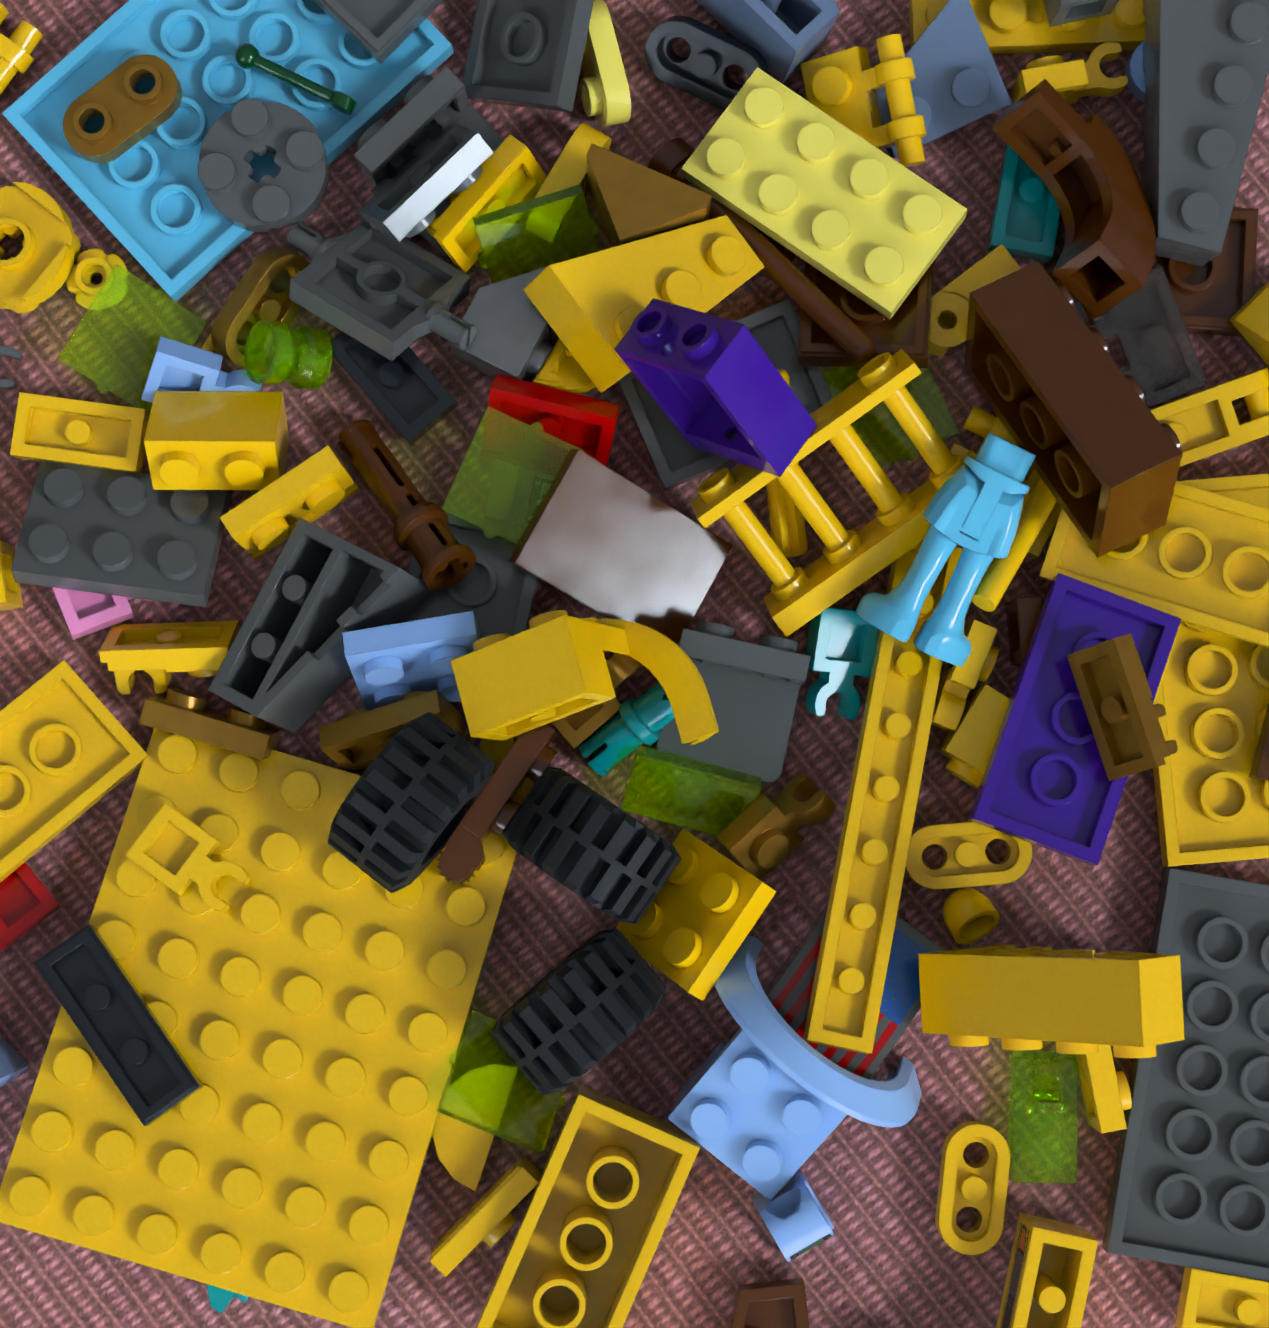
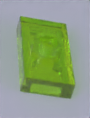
(687, 791)

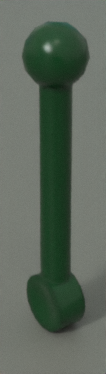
(248, 57)

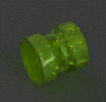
(288, 355)

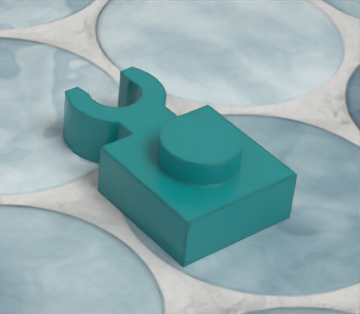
(839, 648)

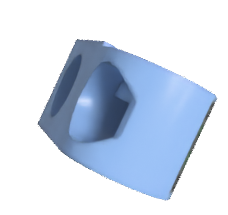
(795, 1217)

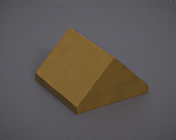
(639, 200)

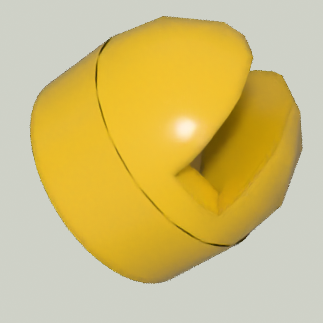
(969, 915)

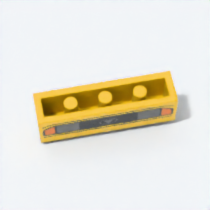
(1047, 1274)

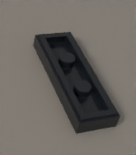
(118, 1025)

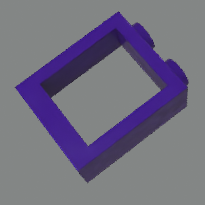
(715, 384)

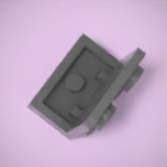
(429, 109)
(751, 697)

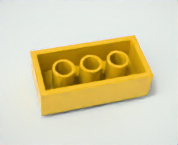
(591, 1219)

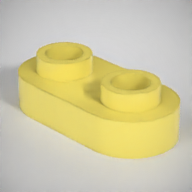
(605, 84)

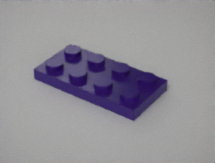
(1045, 764)

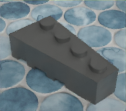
(1201, 104)

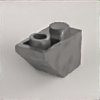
(510, 331)

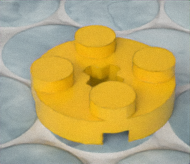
(47, 248)

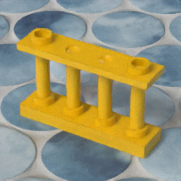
(848, 555)

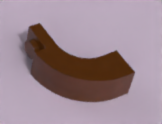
(1097, 192)

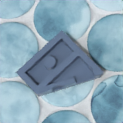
(953, 74)

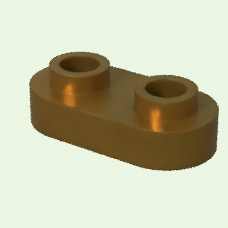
(125, 113)
(258, 297)

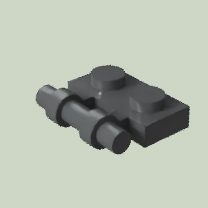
(440, 167)

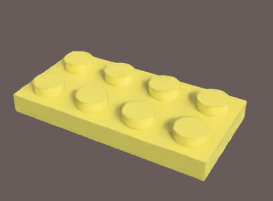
(824, 193)

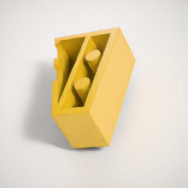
(601, 293)

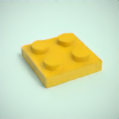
(698, 916)

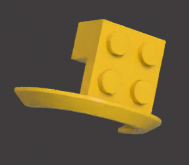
(561, 670)

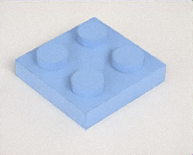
(409, 657)

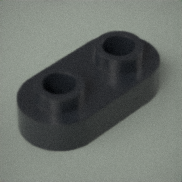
(706, 69)

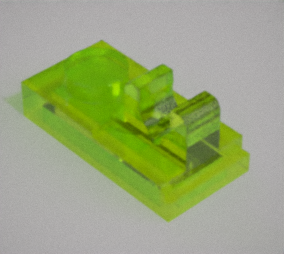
(1043, 1116)

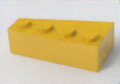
(1053, 996)

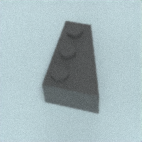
(292, 639)

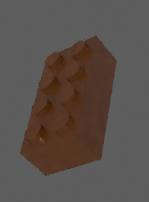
(1071, 408)

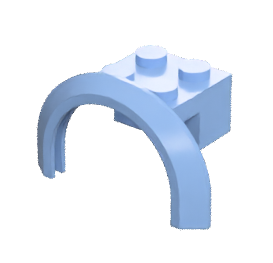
(773, 1096)

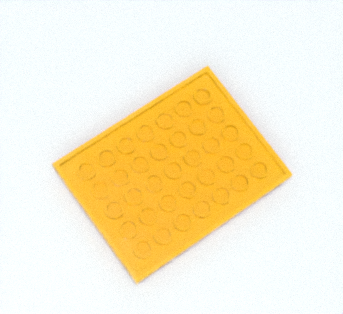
(306, 1016)

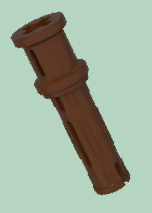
(418, 524)

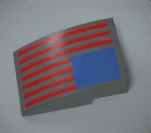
(900, 1002)

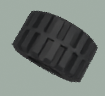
(409, 802)
(591, 845)
(579, 1012)

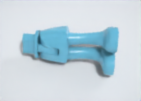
(972, 509)

